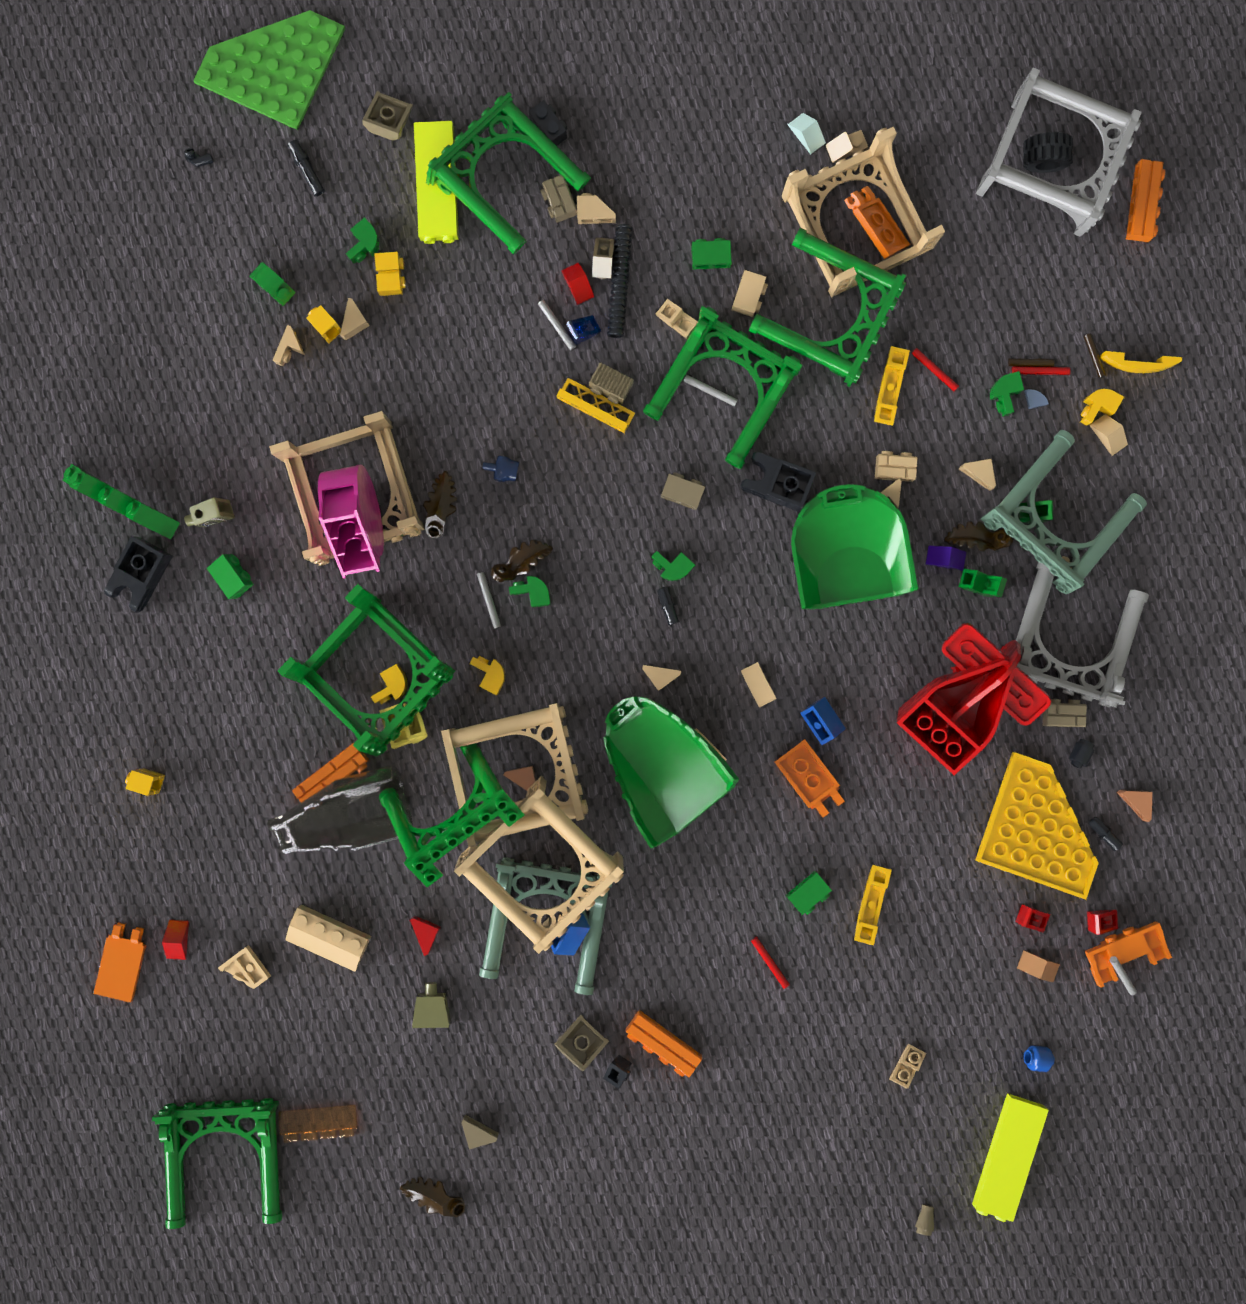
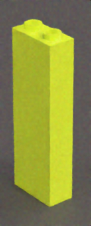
(435, 209)
(1009, 1158)

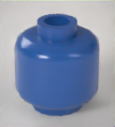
(1039, 1058)

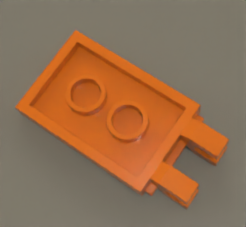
(877, 222)
(809, 777)
(120, 964)

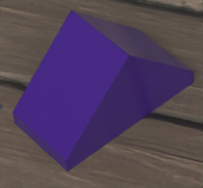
(945, 557)

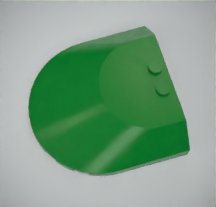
(851, 549)

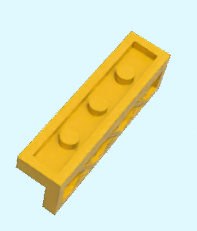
(593, 411)

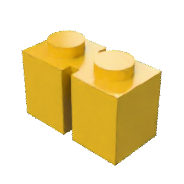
(389, 273)
(324, 323)
(144, 781)

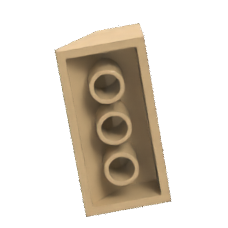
(327, 937)

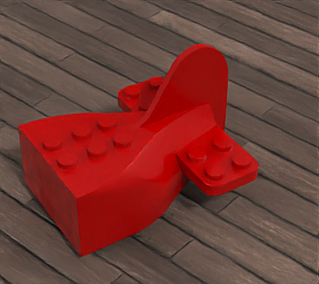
(962, 709)

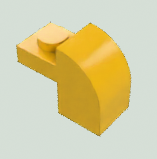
(1102, 400)
(494, 674)
(396, 685)

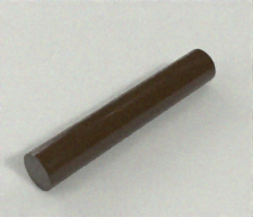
(1094, 355)
(1031, 362)

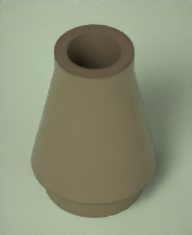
(925, 1221)

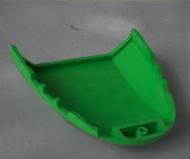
(663, 768)

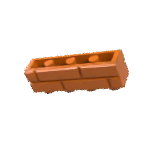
(1144, 200)
(340, 766)
(664, 1044)

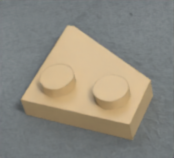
(246, 968)

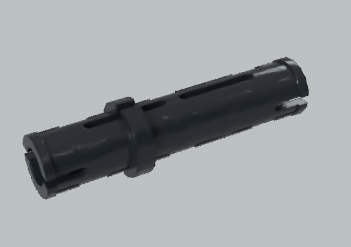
(302, 161)

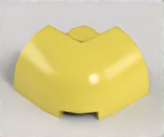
(411, 734)

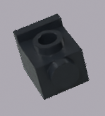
(618, 1071)

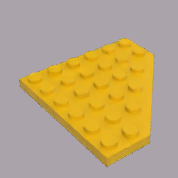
(1036, 830)

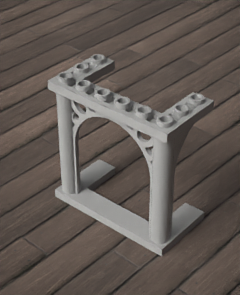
(1082, 209)

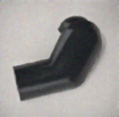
(197, 160)

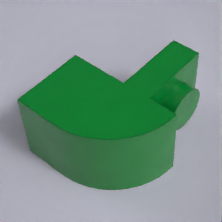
(367, 242)
(272, 283)
(1003, 388)
(673, 571)
(982, 583)
(537, 591)

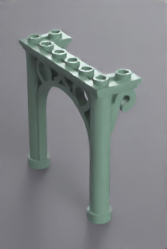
(1068, 578)
(498, 921)

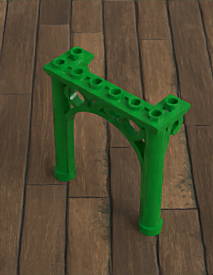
(513, 120)
(815, 350)
(687, 358)
(456, 828)
(169, 1132)

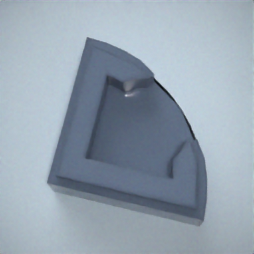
(1035, 399)

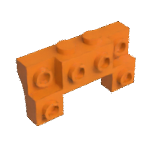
(1126, 947)

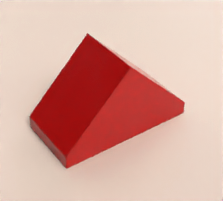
(578, 283)
(1032, 918)
(1102, 921)
(425, 933)
(176, 939)

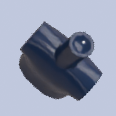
(504, 469)

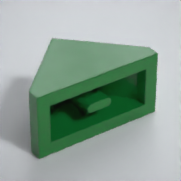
(1044, 511)

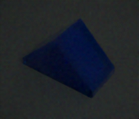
(583, 329)

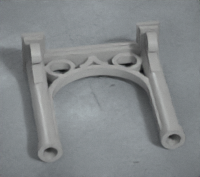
(1112, 682)

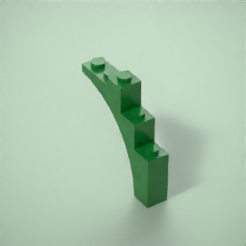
(120, 502)

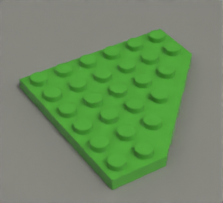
(273, 66)

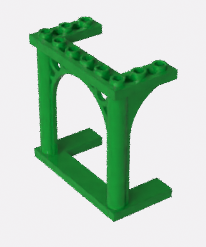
(370, 739)

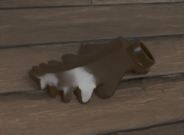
(440, 505)
(979, 536)
(521, 560)
(434, 1197)

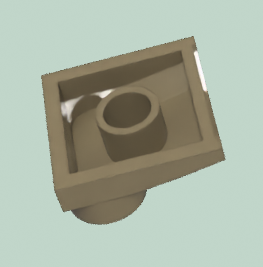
(387, 116)
(581, 1043)

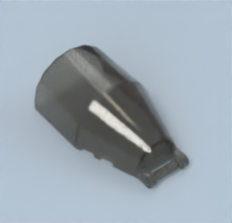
(342, 814)

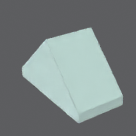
(808, 132)

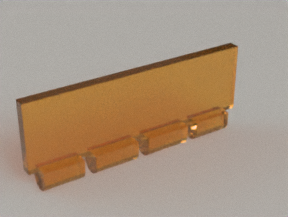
(323, 1120)

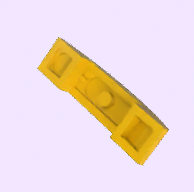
(1116, 360)
(891, 385)
(871, 904)

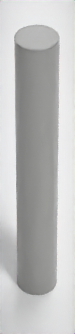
(556, 324)
(710, 390)
(488, 599)
(1123, 976)

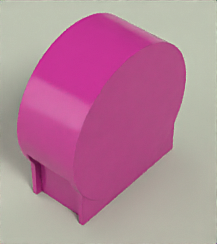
(351, 519)

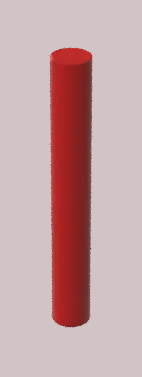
(935, 369)
(1042, 370)
(769, 961)

